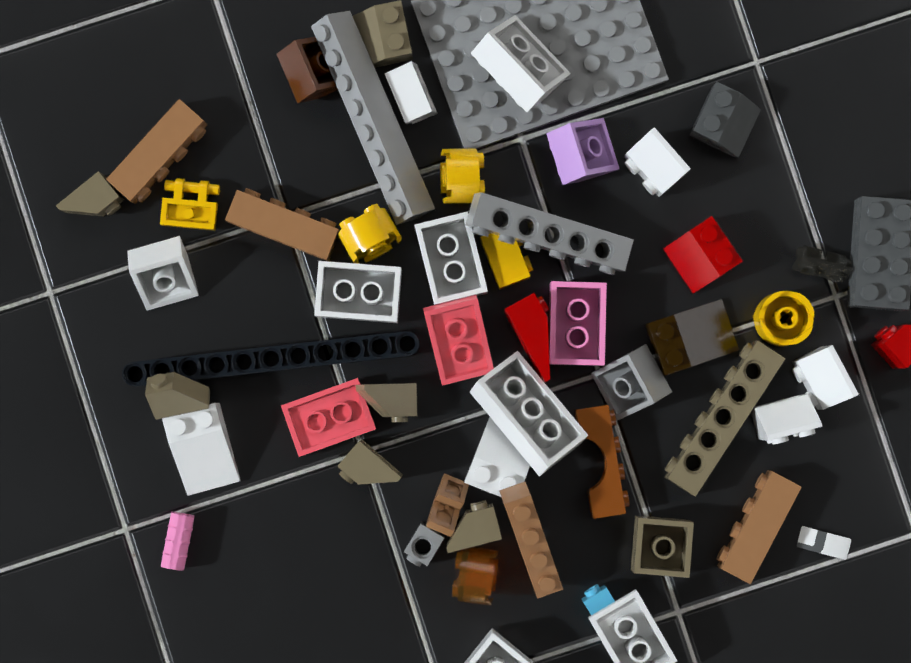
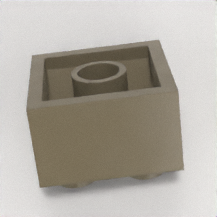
(385, 33)
(367, 466)
(475, 528)

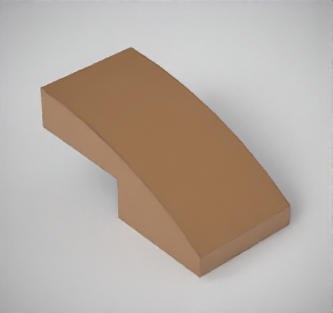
(447, 505)

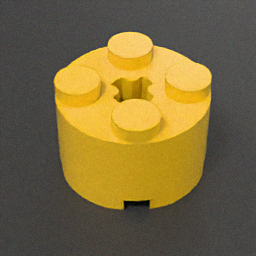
(461, 174)
(368, 234)
(799, 318)

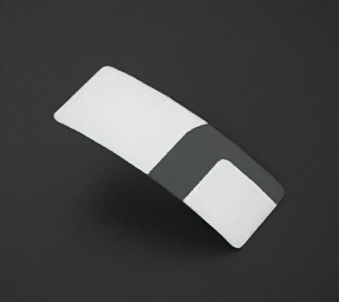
(824, 542)

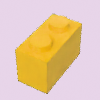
(506, 261)

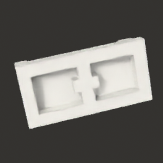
(411, 93)

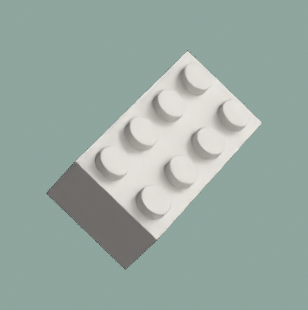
(528, 413)

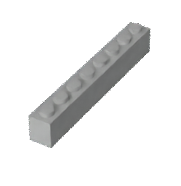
(372, 117)

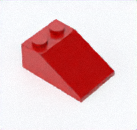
(531, 327)

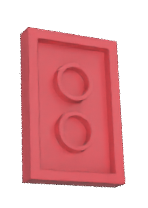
(458, 339)
(328, 417)

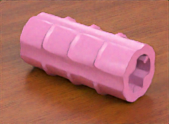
(177, 541)

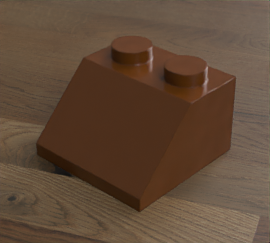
(306, 70)

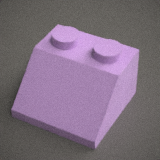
(582, 150)

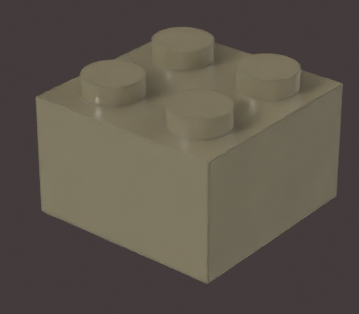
(662, 546)

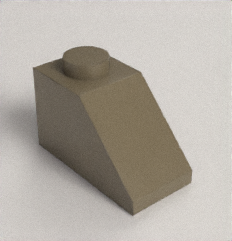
(92, 198)
(175, 395)
(391, 399)

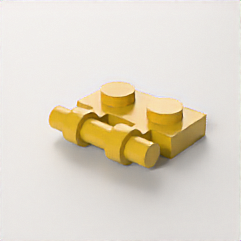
(189, 213)

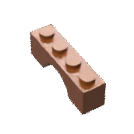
(606, 495)

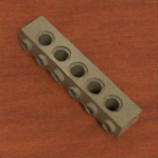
(768, 364)

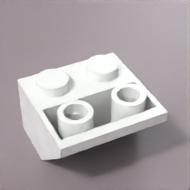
(784, 418)

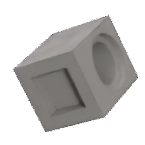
(422, 532)

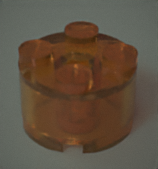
(476, 575)

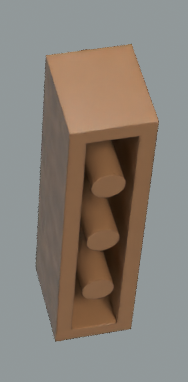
(157, 152)
(283, 225)
(758, 526)
(531, 539)

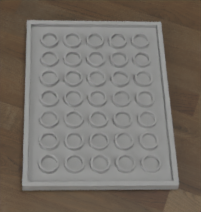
(597, 41)

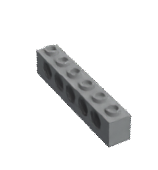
(615, 247)

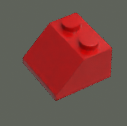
(702, 254)
(894, 345)

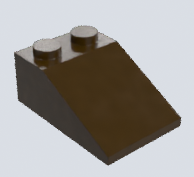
(691, 337)

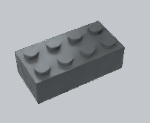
(880, 254)

